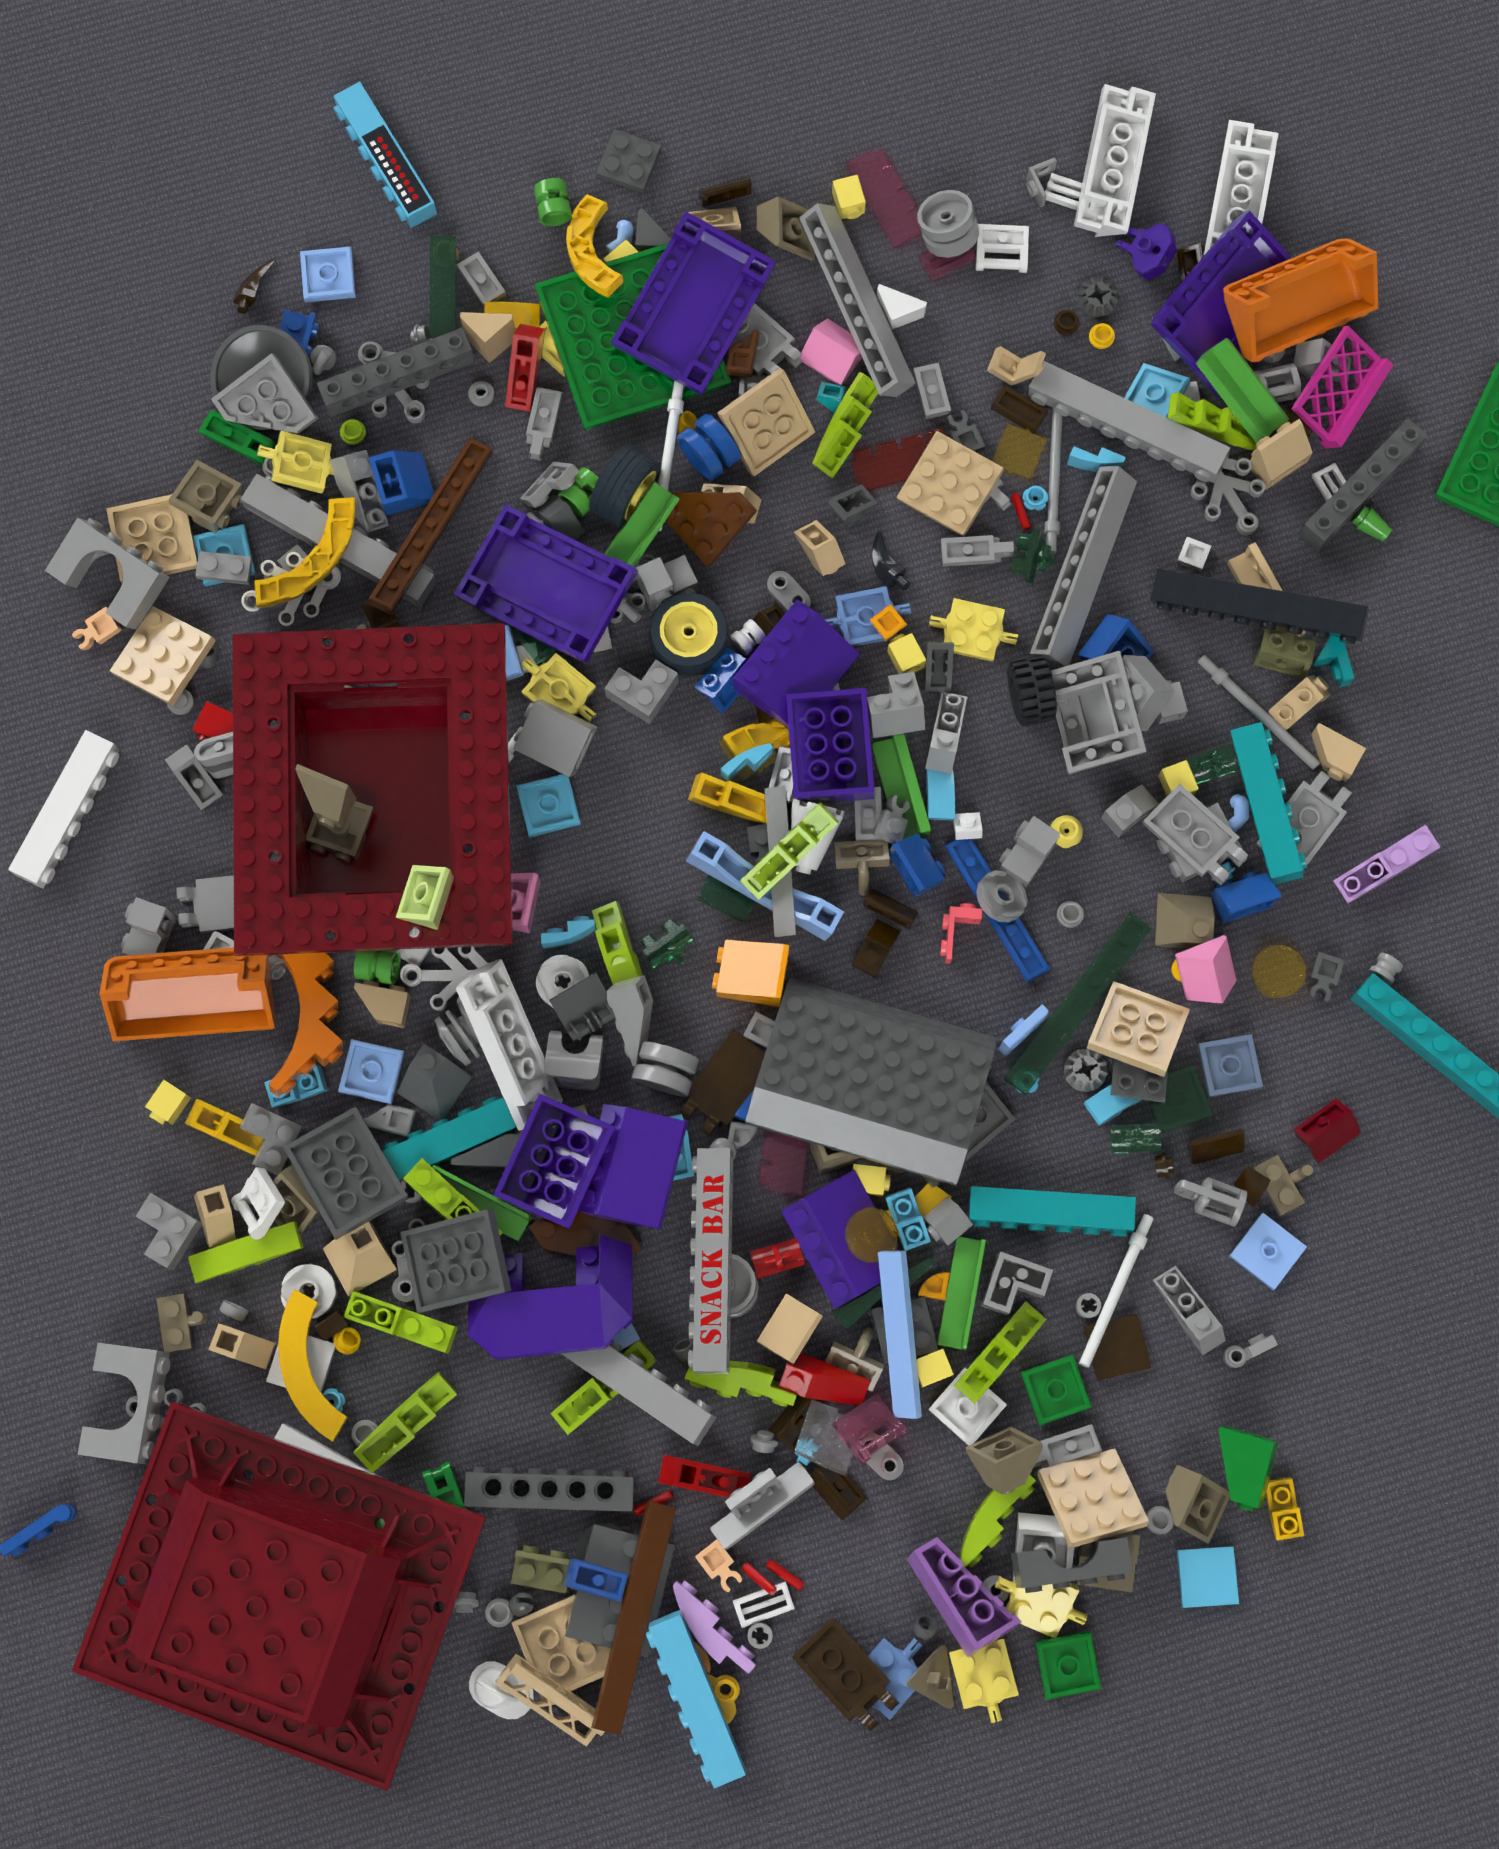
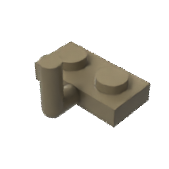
(861, 856)
(1281, 1188)
(177, 1322)
(856, 1360)

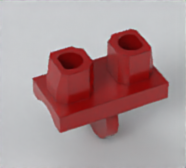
(777, 1258)

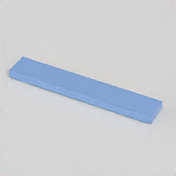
(899, 1334)

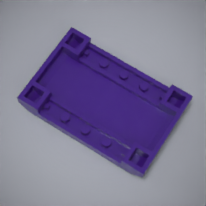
(693, 303)
(1196, 311)
(545, 584)

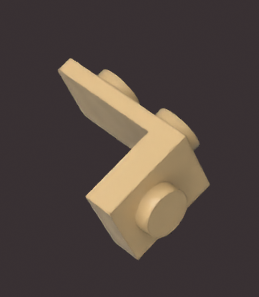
(1014, 369)
(1300, 701)

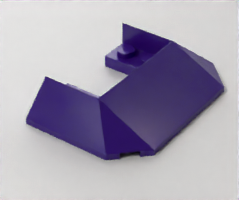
(559, 1317)

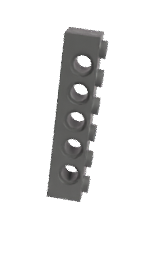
(396, 372)
(1363, 485)
(478, 1496)

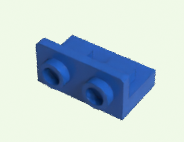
(300, 327)
(718, 680)

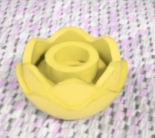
(1075, 829)

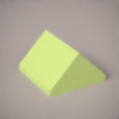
(425, 895)

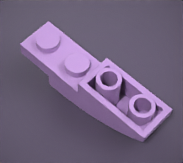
(1386, 864)
(701, 1618)

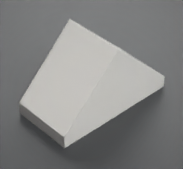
(899, 307)

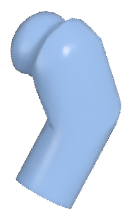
(625, 232)
(1241, 811)

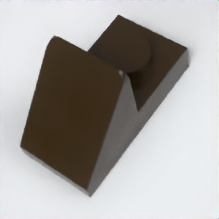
(876, 948)

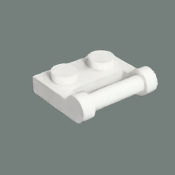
(1002, 239)
(265, 1199)

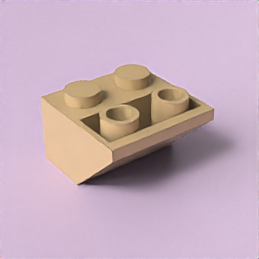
(1281, 454)

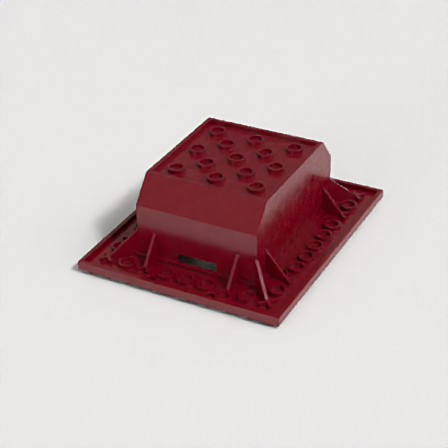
(400, 750)
(275, 1592)

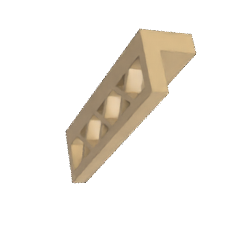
(1253, 570)
(555, 1695)

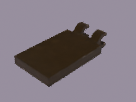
(724, 1082)
(845, 1673)

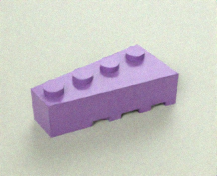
(960, 1597)

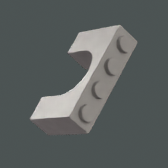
(141, 578)
(136, 1439)

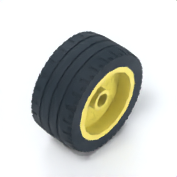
(623, 484)
(705, 629)

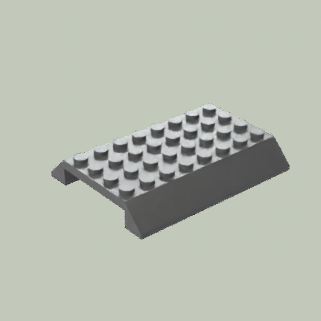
(872, 1081)

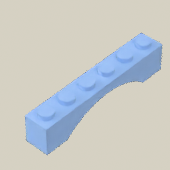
(728, 867)

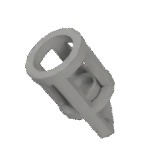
(1278, 374)
(1206, 1196)

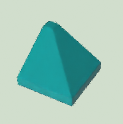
(831, 395)

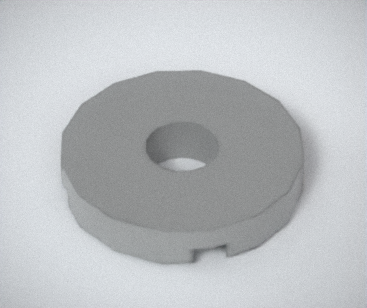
(991, 902)

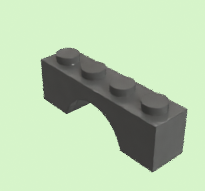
(1106, 1558)

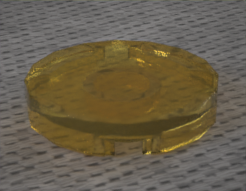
(1278, 971)
(870, 1233)

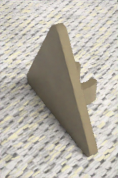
(934, 1679)

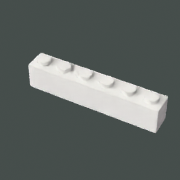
(64, 809)

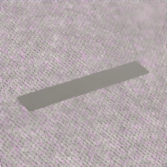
(782, 891)

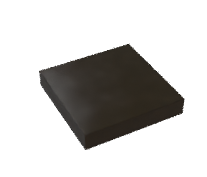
(1120, 1349)

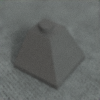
(433, 1083)

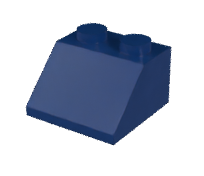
(1116, 635)
(917, 865)
(1245, 896)

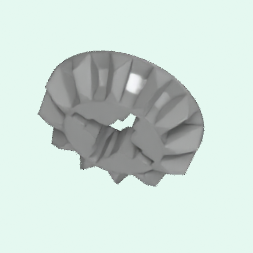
(1081, 1081)

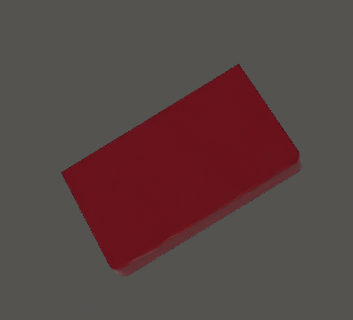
(1328, 1130)

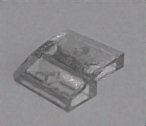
(820, 1441)

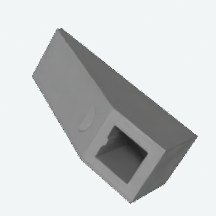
(356, 479)
(946, 732)
(632, 1009)
(1190, 1310)

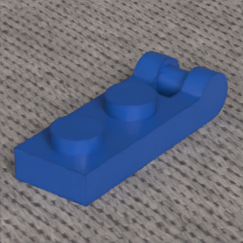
(39, 1529)

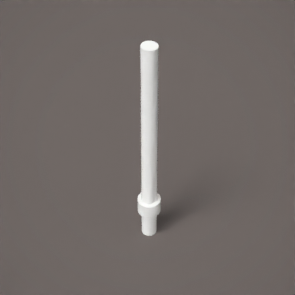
(675, 408)
(1137, 1243)

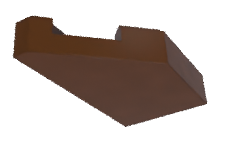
(742, 356)

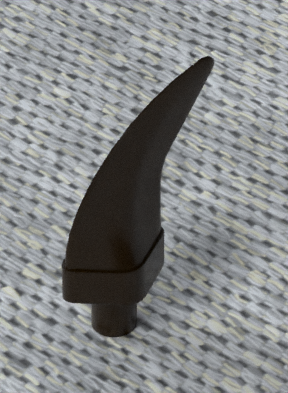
(247, 292)

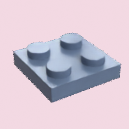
(1230, 1065)

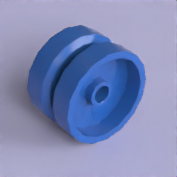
(708, 447)

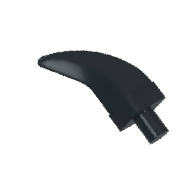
(885, 567)

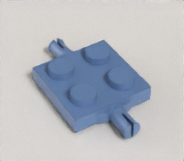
(857, 610)
(898, 1667)

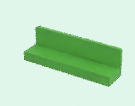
(1241, 390)
(642, 525)
(900, 780)
(509, 1219)
(961, 1293)

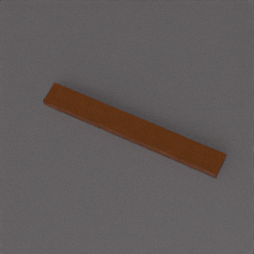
(430, 526)
(633, 1618)

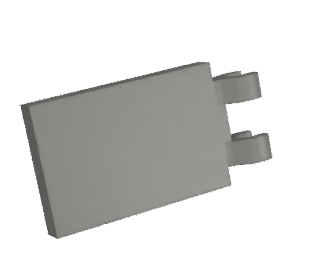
(773, 342)
(1315, 814)
(1195, 834)
(212, 904)

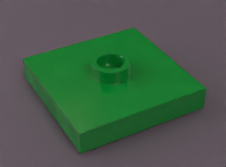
(1055, 1390)
(1067, 1665)

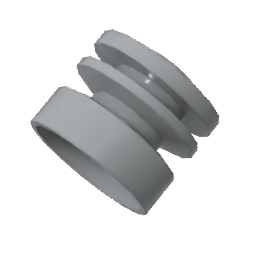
(458, 1035)

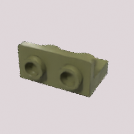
(1285, 653)
(540, 1570)

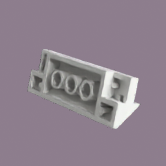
(1114, 160)
(1242, 177)
(506, 1039)

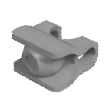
(574, 1070)

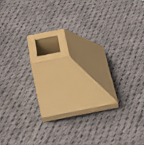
(359, 1258)

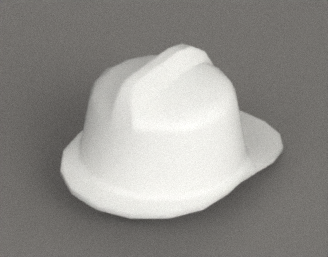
(492, 1696)

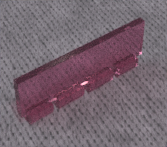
(882, 197)
(787, 1166)

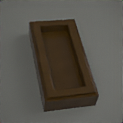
(1019, 409)

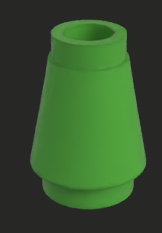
(1371, 523)

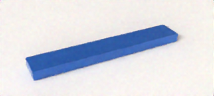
(1011, 934)

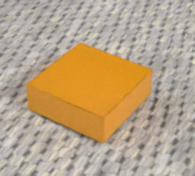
(888, 622)

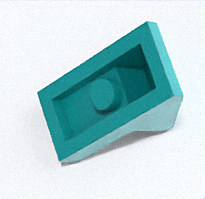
(1336, 653)

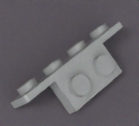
(759, 1502)

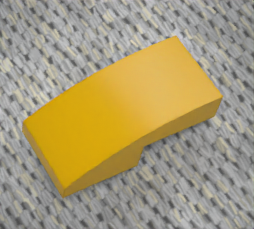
(522, 312)
(1283, 1509)

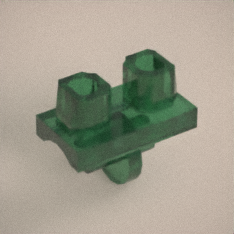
(1033, 546)
(1213, 763)
(669, 946)
(1135, 1138)

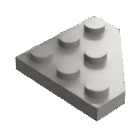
(266, 399)

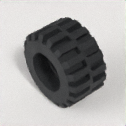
(1032, 690)

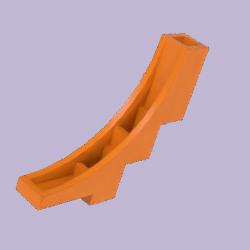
(317, 1005)

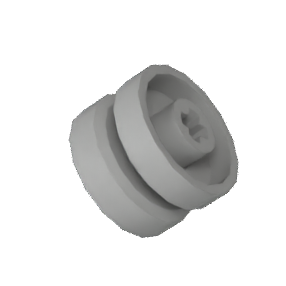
(948, 223)
(665, 1069)
(744, 1287)

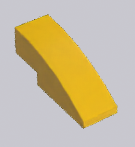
(729, 798)
(222, 1126)

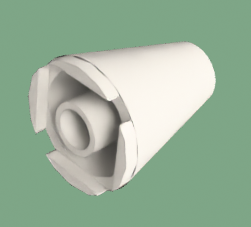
(814, 857)

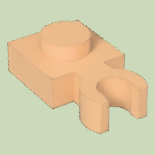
(100, 628)
(716, 1562)

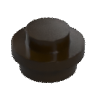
(1066, 322)
(1164, 1165)

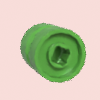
(553, 203)
(575, 496)
(379, 965)

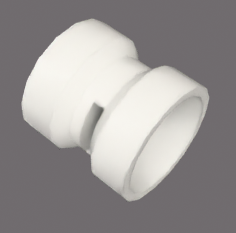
(747, 637)

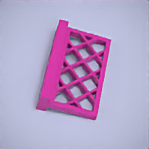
(1353, 404)

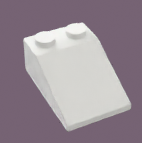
(1043, 1532)

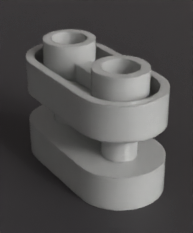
(216, 755)

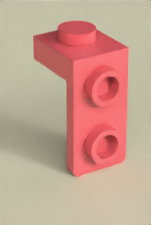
(966, 914)

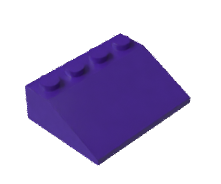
(794, 658)
(830, 745)
(554, 1161)
(635, 1168)
(820, 1230)

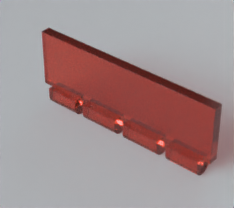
(891, 463)

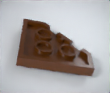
(709, 521)
(582, 1233)

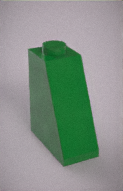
(1247, 1465)

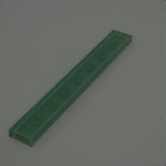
(1077, 1003)

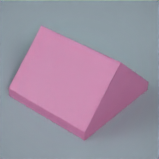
(831, 352)
(524, 899)
(1207, 971)

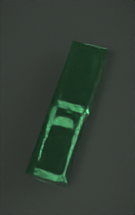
(443, 285)
(854, 1310)

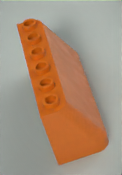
(1302, 297)
(186, 994)

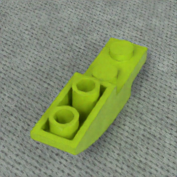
(615, 943)
(438, 1192)
(400, 1322)
(753, 1377)
(984, 1526)

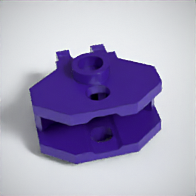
(1149, 250)

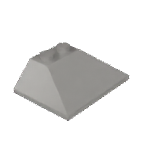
(1096, 713)

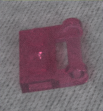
(864, 1421)

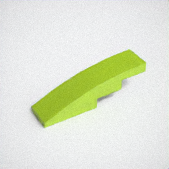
(1209, 420)
(845, 424)
(789, 851)
(245, 1252)
(1000, 1352)
(594, 1395)
(404, 1422)

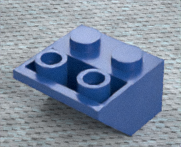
(401, 480)

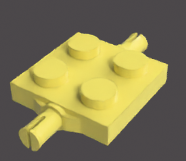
(299, 461)
(974, 629)
(559, 685)
(1044, 1609)
(985, 1677)

